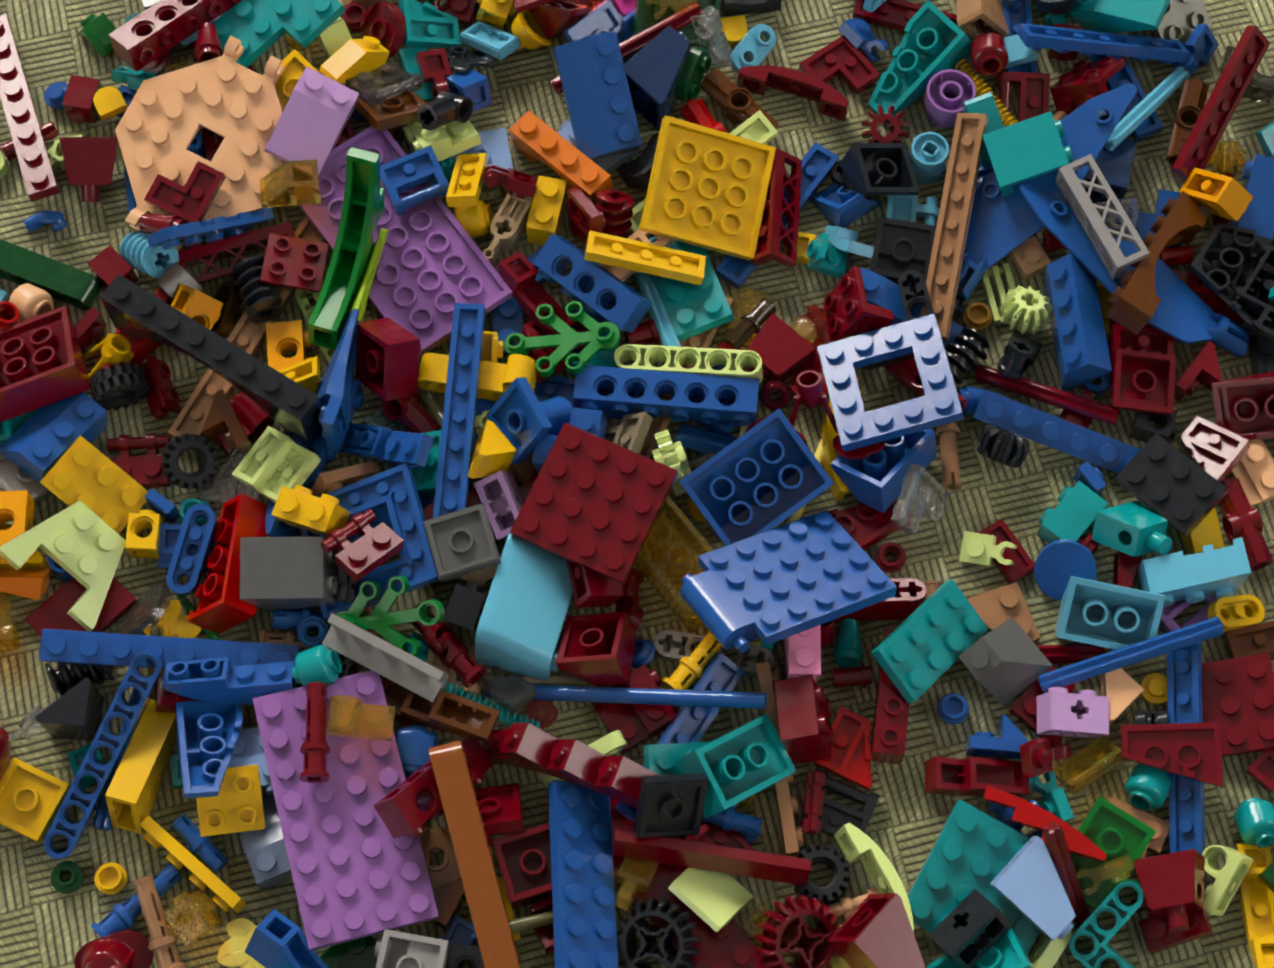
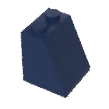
(654, 75)
(1116, 168)

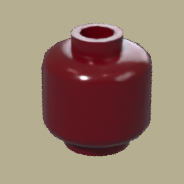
(988, 54)

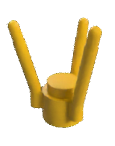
(114, 350)

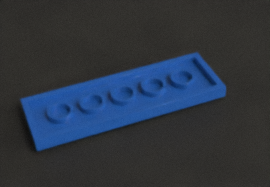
(582, 877)

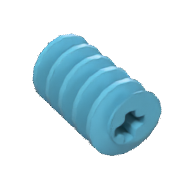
(146, 259)

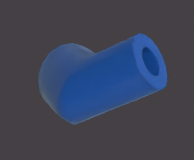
(46, 217)

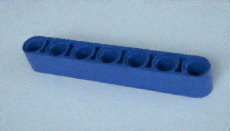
(92, 766)

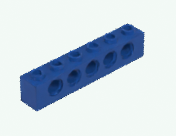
(679, 385)

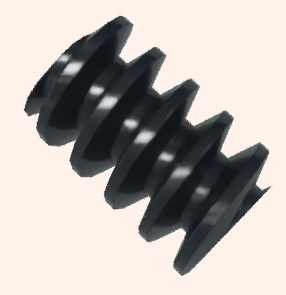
(258, 297)
(964, 353)
(72, 674)

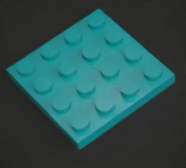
(967, 858)

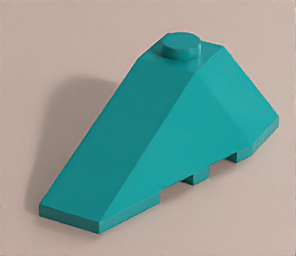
(927, 48)

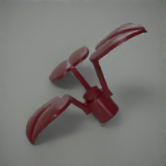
(811, 389)

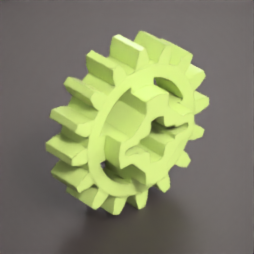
(673, 456)

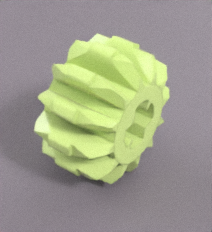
(1026, 310)

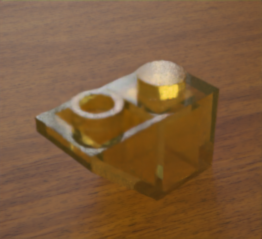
(291, 185)

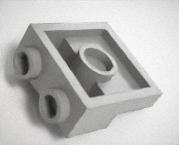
(410, 951)

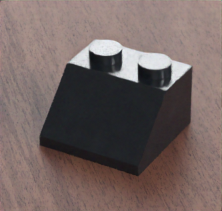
(879, 169)

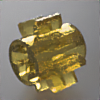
(1228, 157)

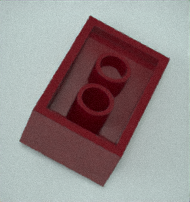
(1246, 405)

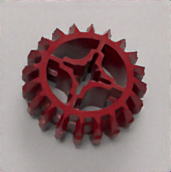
(785, 928)

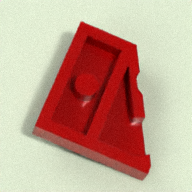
(852, 750)

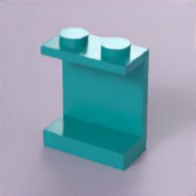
(1027, 150)

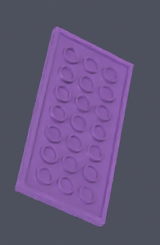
(425, 257)
(340, 853)

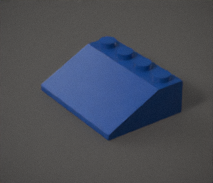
(756, 481)

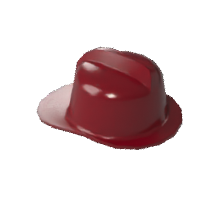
(116, 950)

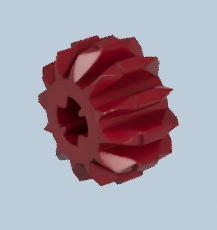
(880, 120)

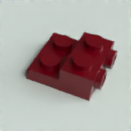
(636, 721)
(500, 809)

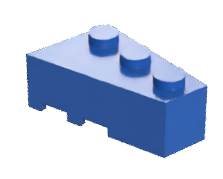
(1259, 182)

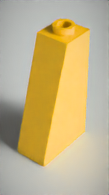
(141, 769)

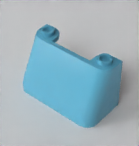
(524, 611)

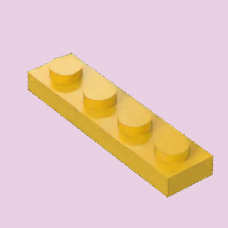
(645, 257)
(201, 875)

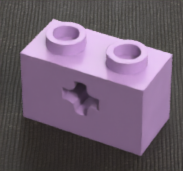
(501, 501)
(1072, 714)

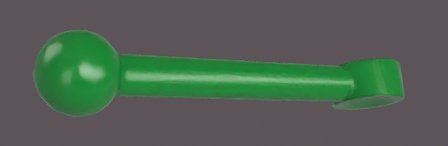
(185, 602)

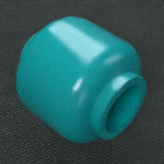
(317, 665)
(1147, 787)
(1255, 822)

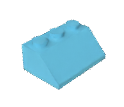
(1107, 614)

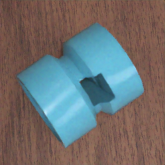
(929, 157)

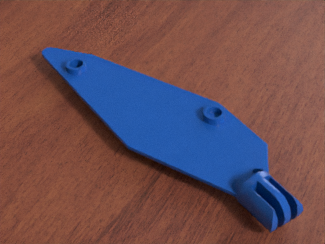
(1005, 223)
(1180, 310)

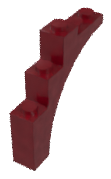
(567, 759)

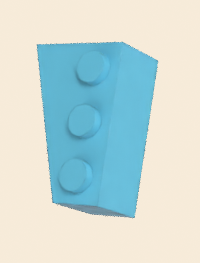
(1196, 575)

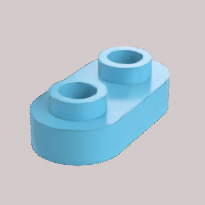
(753, 47)

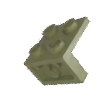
(1182, 19)

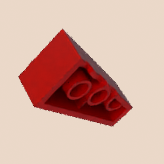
(220, 595)

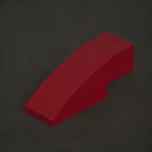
(972, 776)

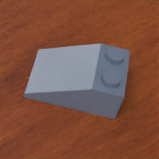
(267, 849)

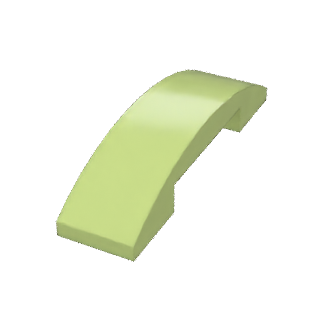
(860, 846)

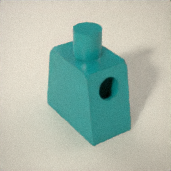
(1132, 529)

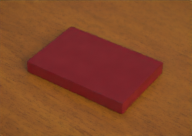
(53, 611)

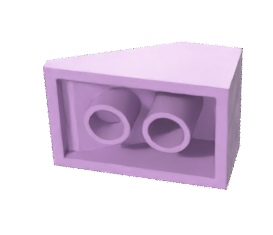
(312, 119)

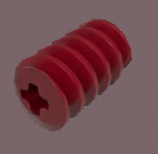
(617, 212)

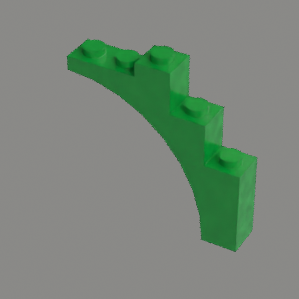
(353, 247)

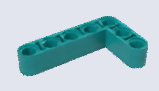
(1101, 935)

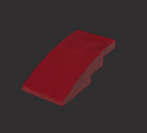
(1141, 369)

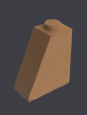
(981, 17)

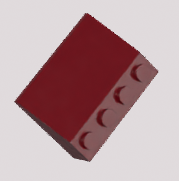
(40, 363)

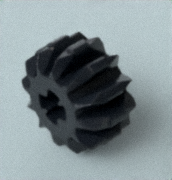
(1003, 446)

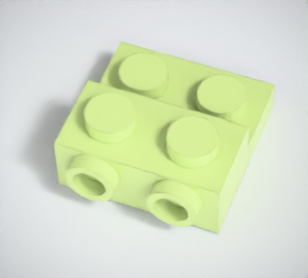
(445, 140)

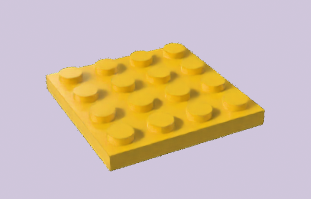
(707, 188)

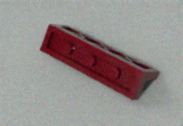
(771, 226)
(230, 246)

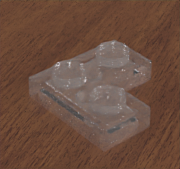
(918, 496)

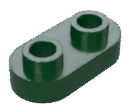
(689, 80)

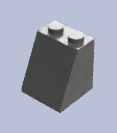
(287, 573)

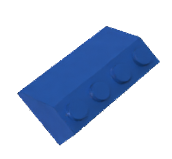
(598, 96)
(1076, 323)

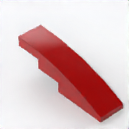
(1035, 817)

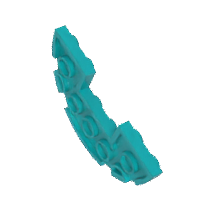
(265, 21)

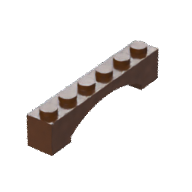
(1137, 299)

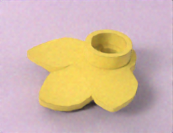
(233, 950)

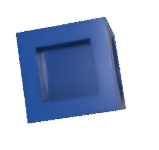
(471, 85)

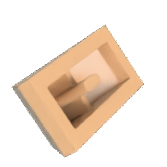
(1121, 692)

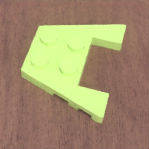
(80, 546)

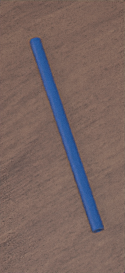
(649, 696)

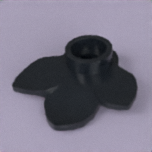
(463, 60)

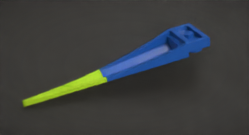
(338, 380)

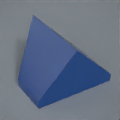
(843, 206)

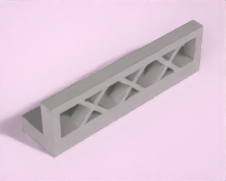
(1091, 221)
(385, 658)

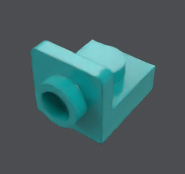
(826, 257)

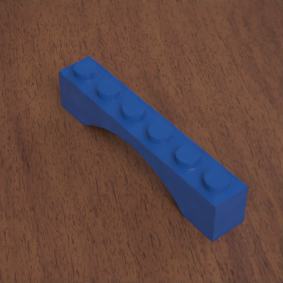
(281, 944)

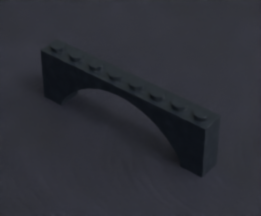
(148, 317)

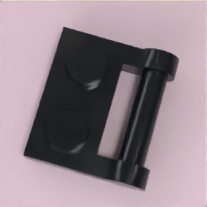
(838, 814)

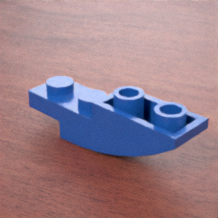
(387, 445)
(219, 682)

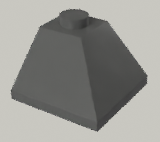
(1006, 661)

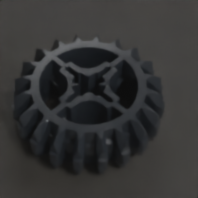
(647, 933)

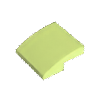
(275, 463)
(711, 895)

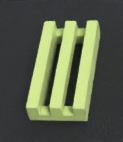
(996, 271)

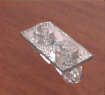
(711, 37)

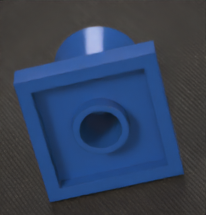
(526, 419)

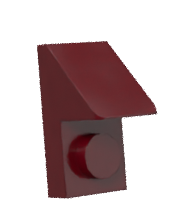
(1201, 371)

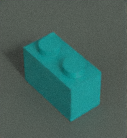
(1072, 515)

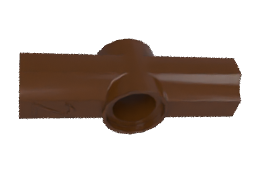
(727, 94)
(1189, 108)

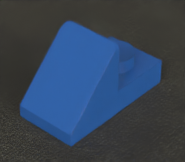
(1004, 746)

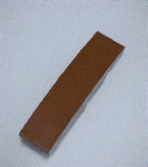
(447, 714)

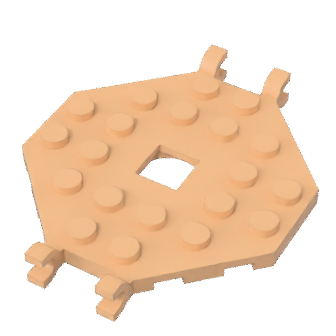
(210, 96)

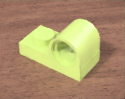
(1228, 879)

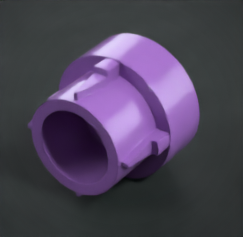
(947, 95)

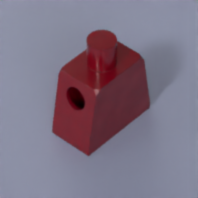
(89, 163)
(780, 349)
(1173, 885)

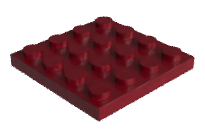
(594, 503)

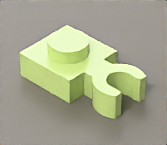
(981, 549)

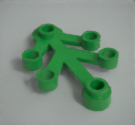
(566, 339)
(380, 618)

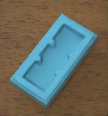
(490, 40)

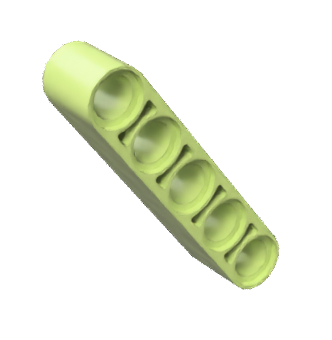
(703, 358)

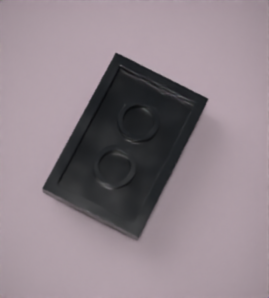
(1171, 485)

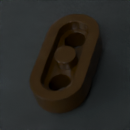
(229, 295)

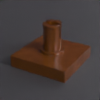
(392, 113)

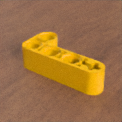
(493, 376)

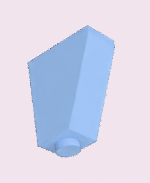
(1036, 890)

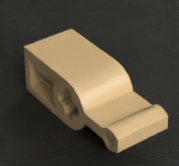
(507, 226)

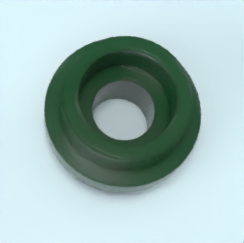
(75, 881)

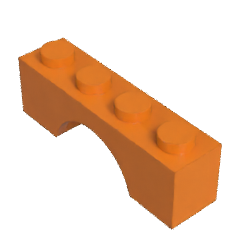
(543, 144)

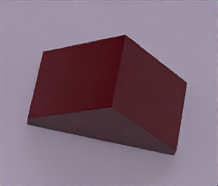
(557, 16)

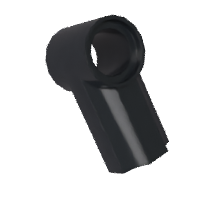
(444, 110)

